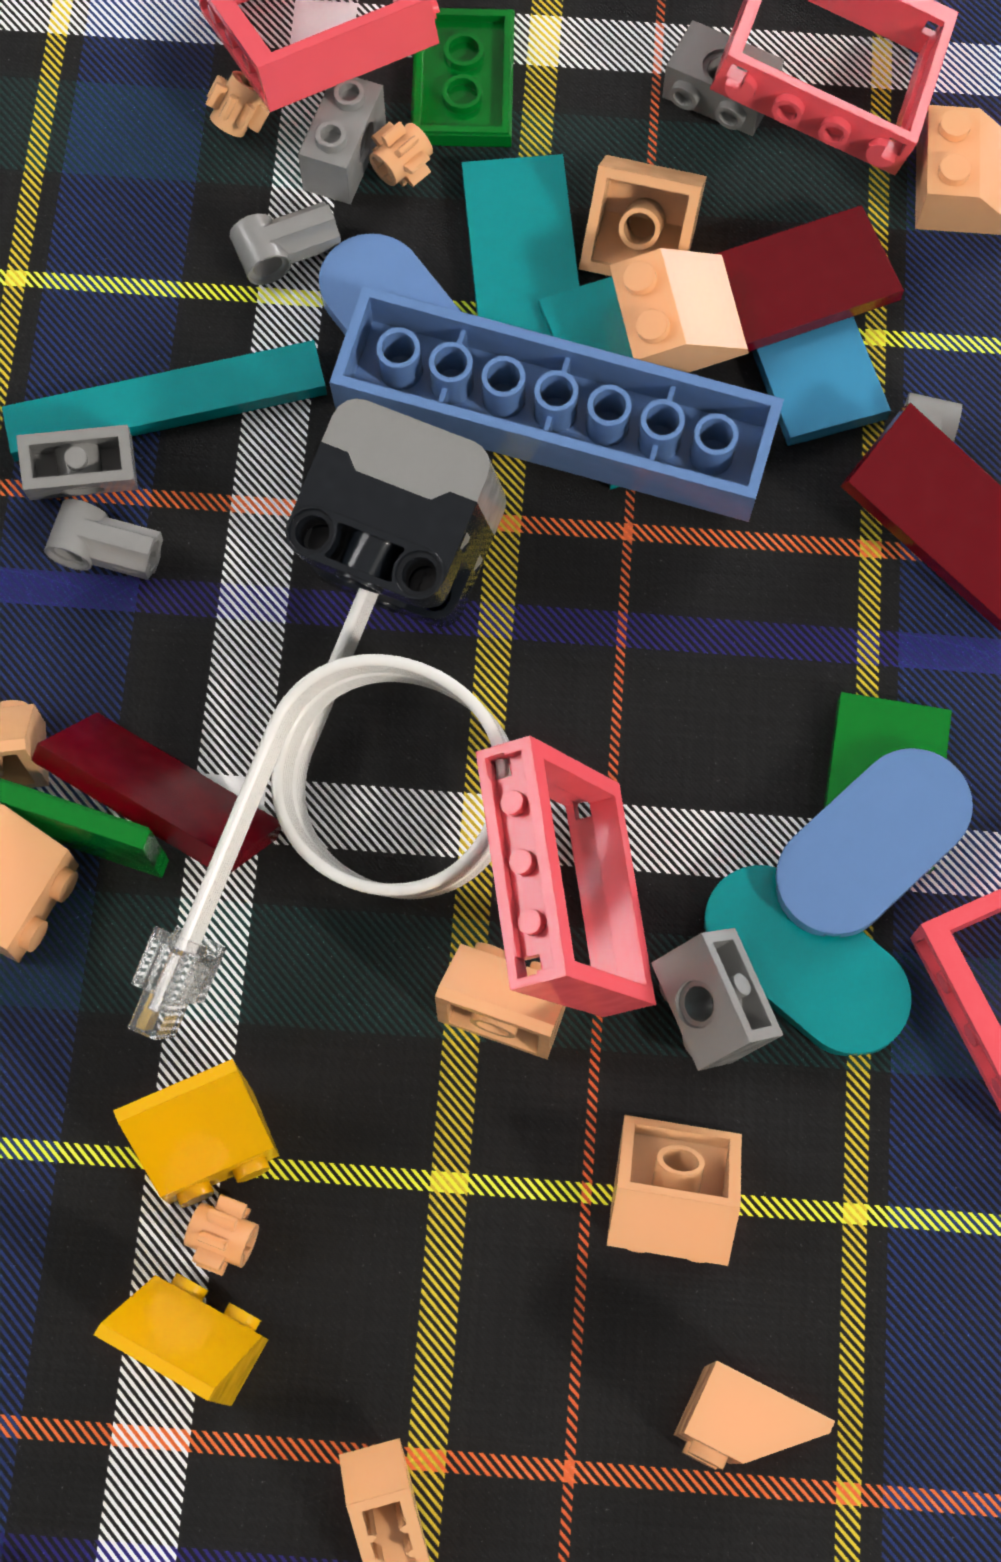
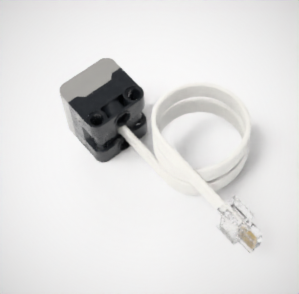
(399, 525)

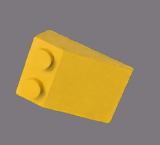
(199, 1134)
(185, 1338)

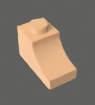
(383, 1504)

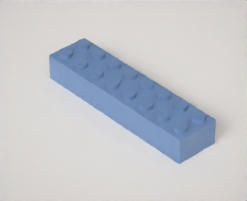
(560, 402)

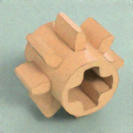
(236, 105)
(401, 154)
(221, 1235)

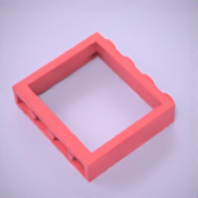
(327, 56)
(827, 116)
(532, 886)
(959, 987)

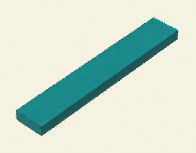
(176, 395)

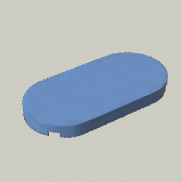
(379, 264)
(873, 843)

